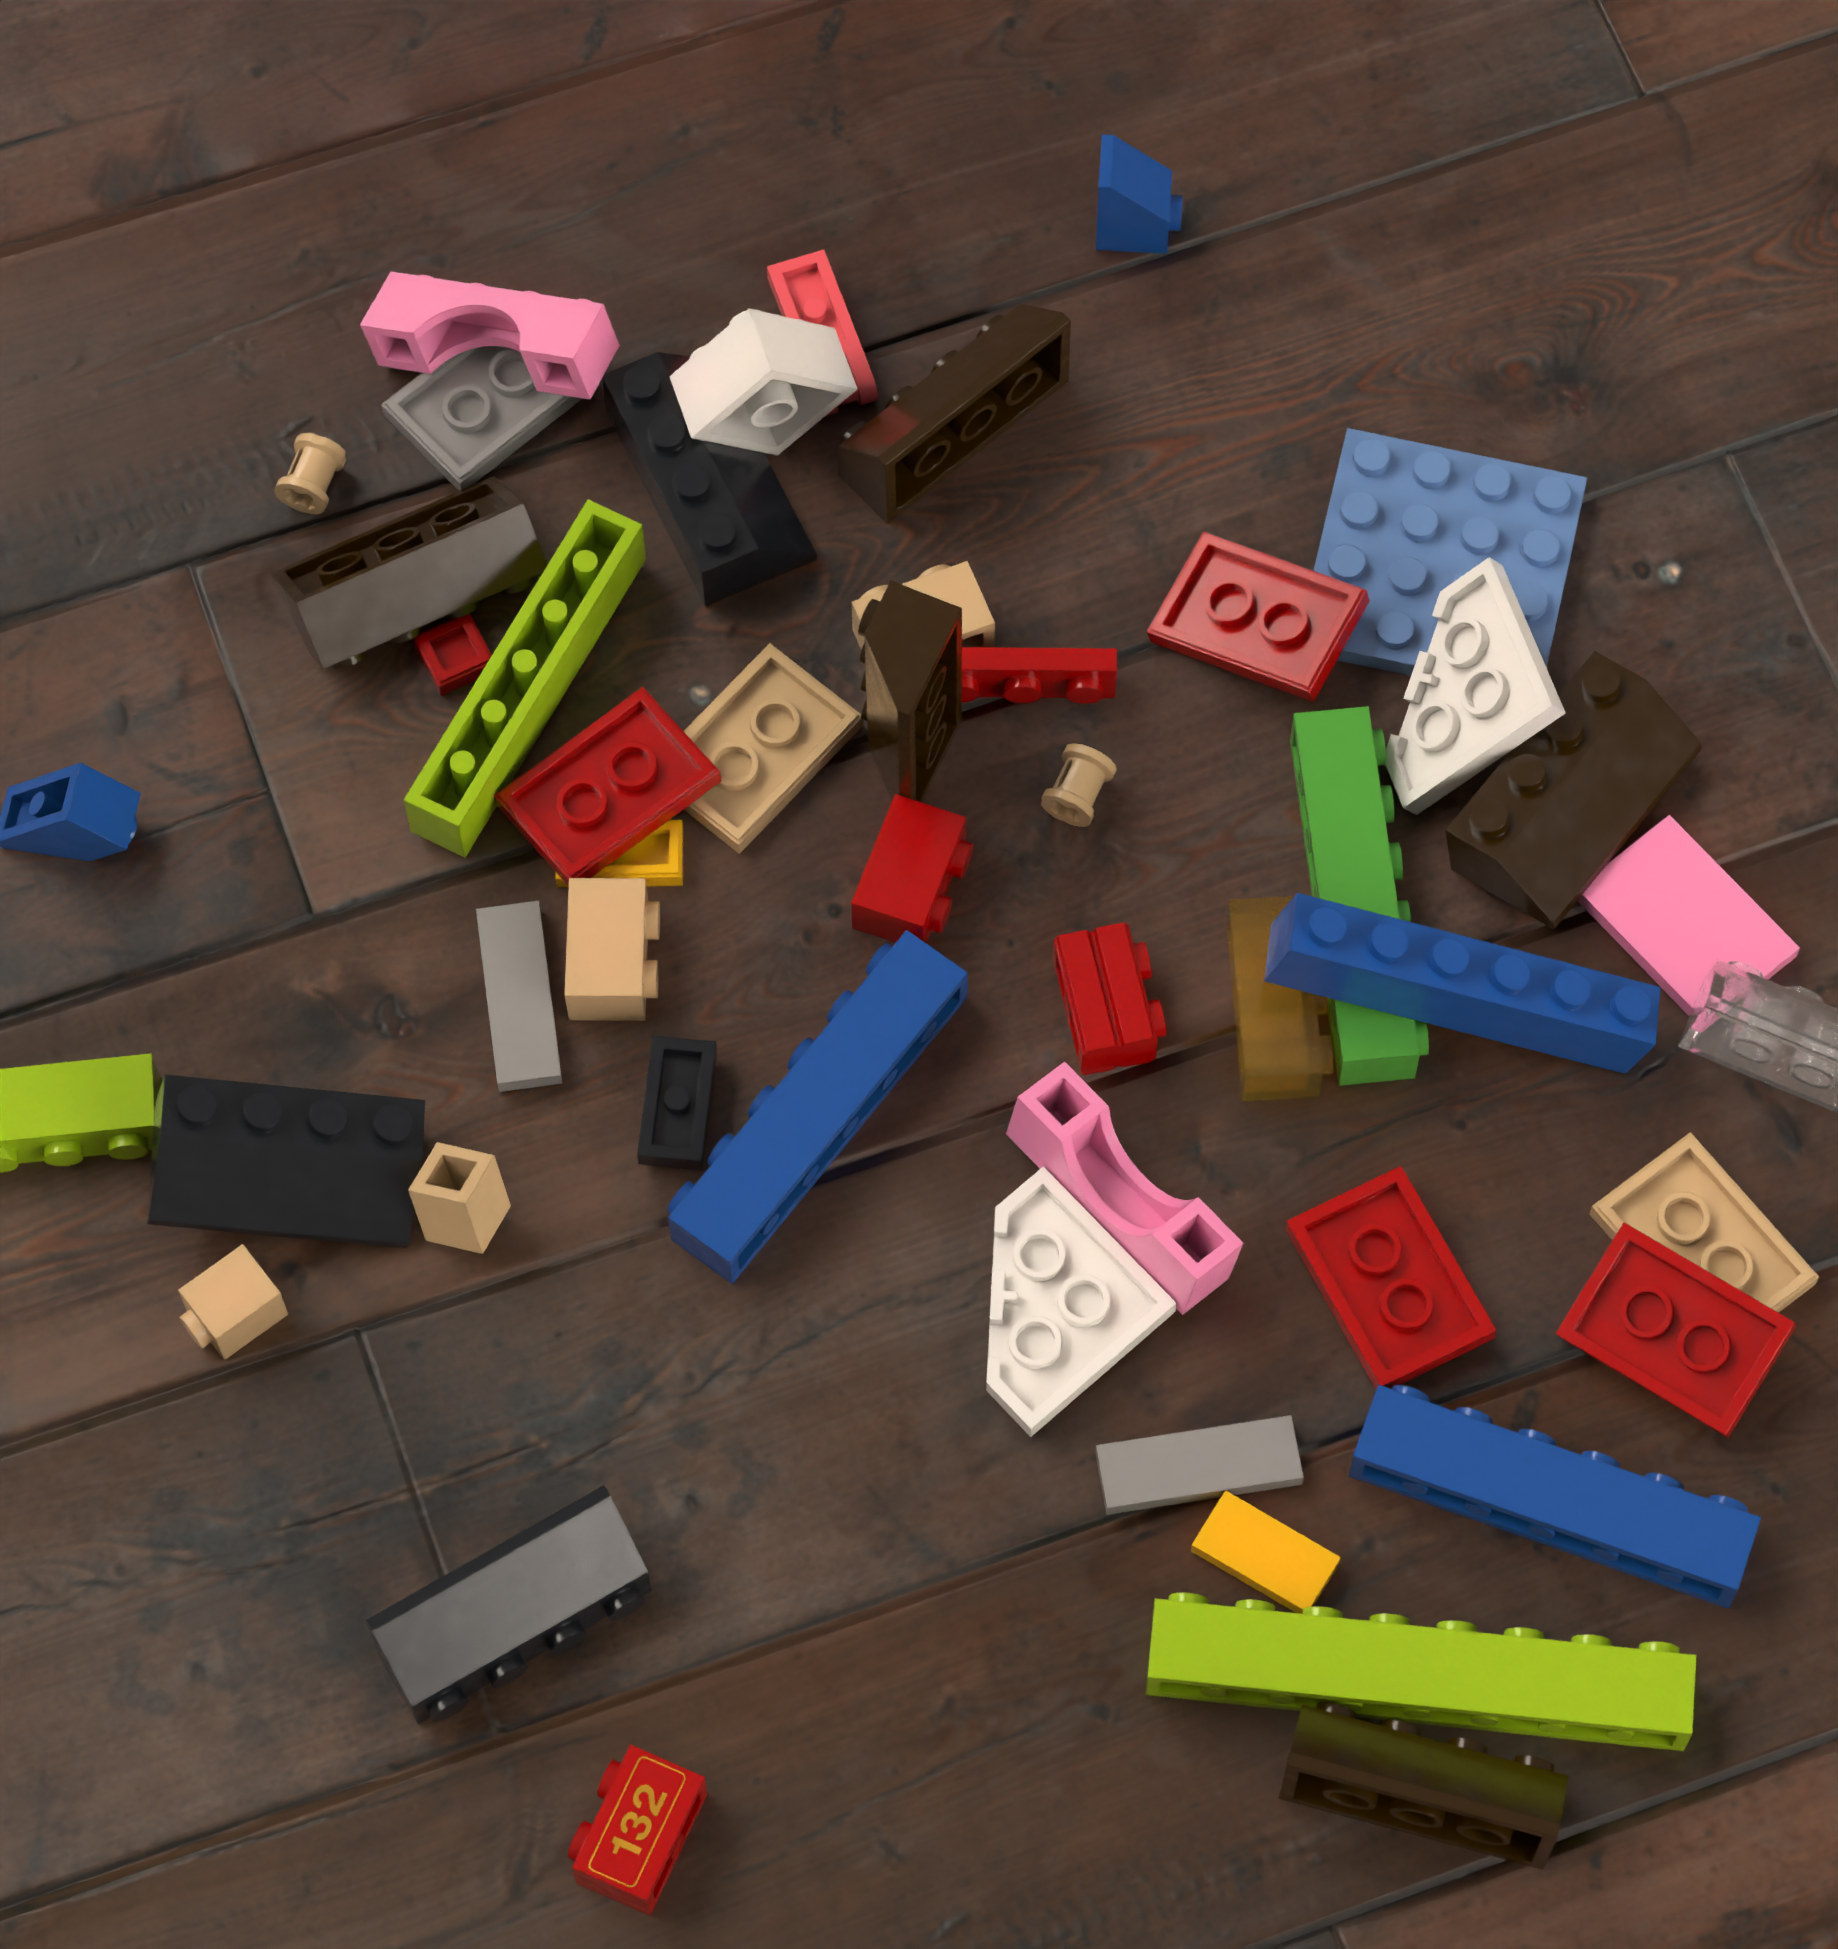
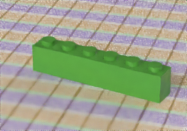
(1354, 866)

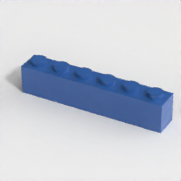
(1462, 983)
(817, 1105)
(1555, 1495)

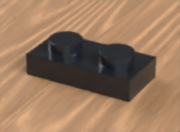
(677, 1102)

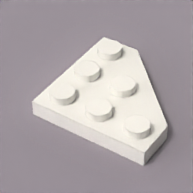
(1471, 692)
(1060, 1302)

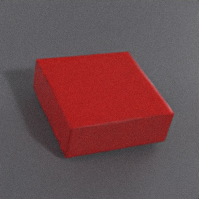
(453, 653)

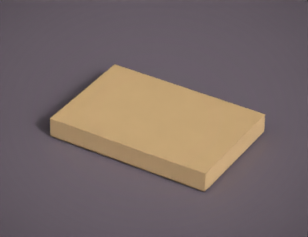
(768, 742)
(1708, 1219)

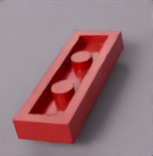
(1038, 673)

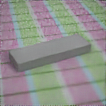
(519, 996)
(1199, 1464)

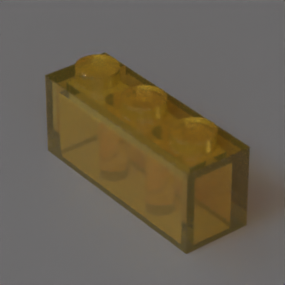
(1273, 1023)

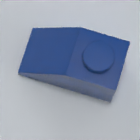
(1134, 200)
(69, 814)

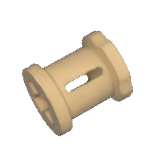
(310, 473)
(1078, 784)

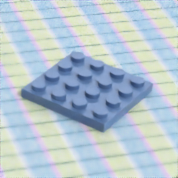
(1424, 515)

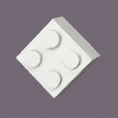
(762, 382)

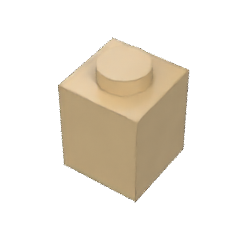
(459, 1197)
(231, 1303)

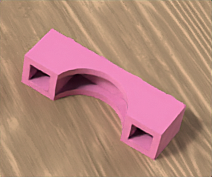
(428, 320)
(1072, 1135)

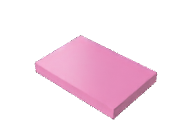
(1682, 913)

